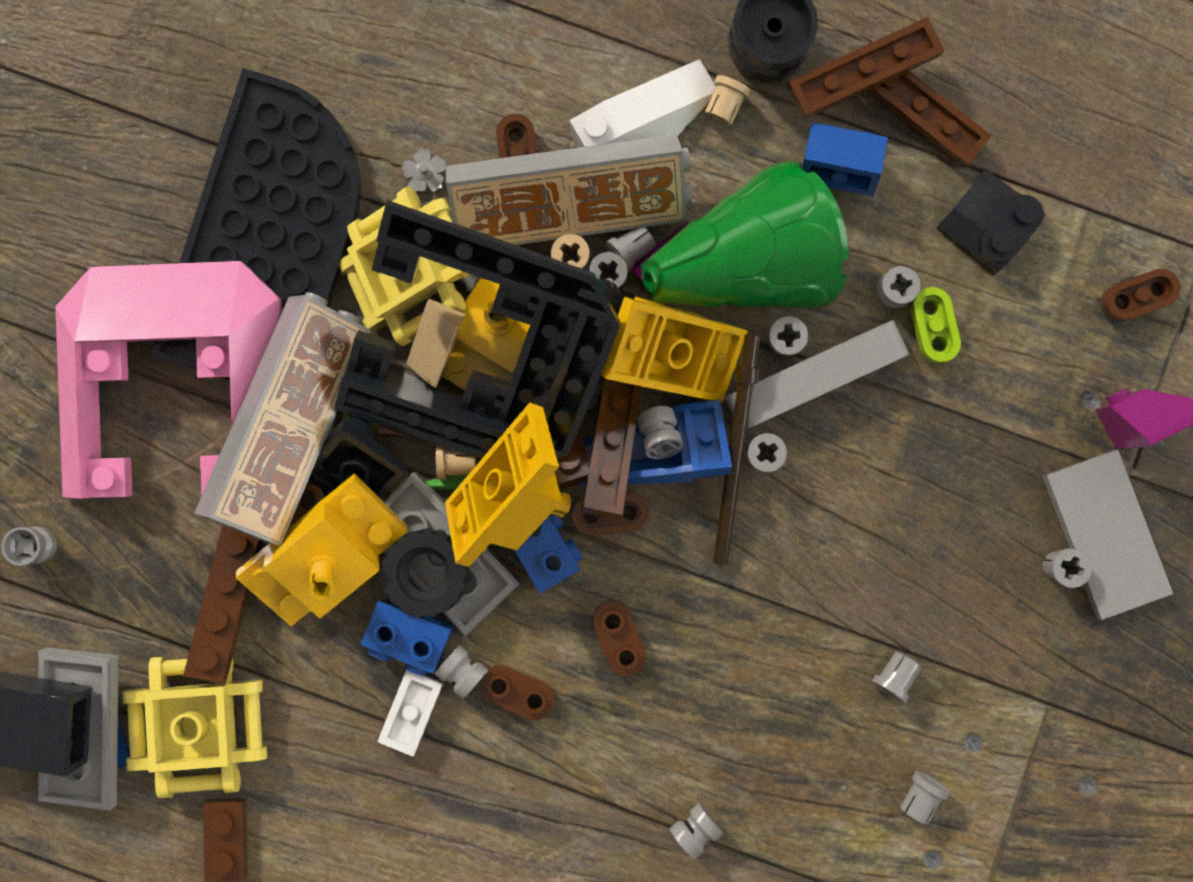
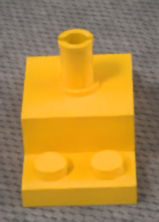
(485, 339)
(673, 350)
(507, 490)
(324, 553)

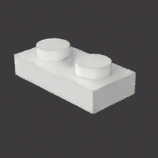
(410, 712)

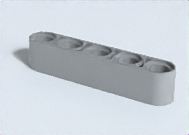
(824, 372)

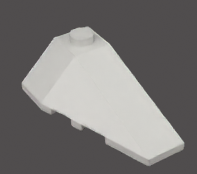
(648, 110)

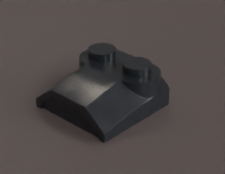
(992, 221)
(353, 450)

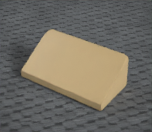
(434, 341)

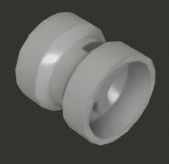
(660, 435)
(19, 545)
(458, 669)
(696, 831)

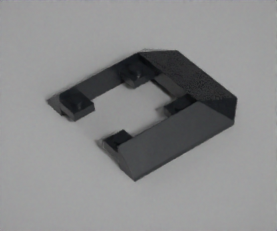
(557, 364)

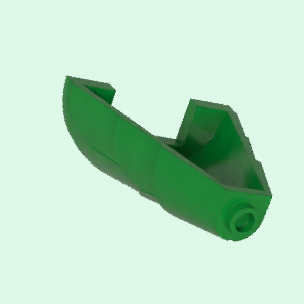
(760, 247)

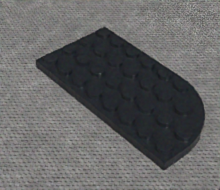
(275, 196)

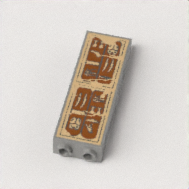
(573, 190)
(281, 421)

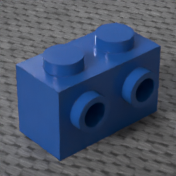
(845, 158)
(548, 556)
(406, 638)

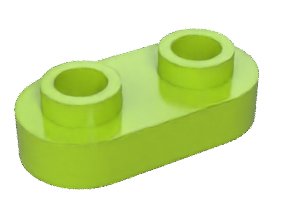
(939, 325)

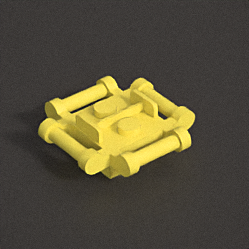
(385, 297)
(191, 730)

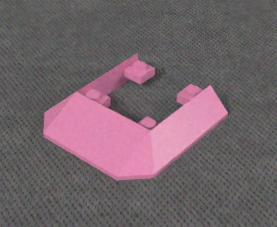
(112, 305)

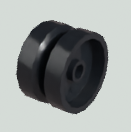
(772, 37)

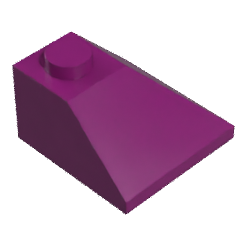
(1144, 417)

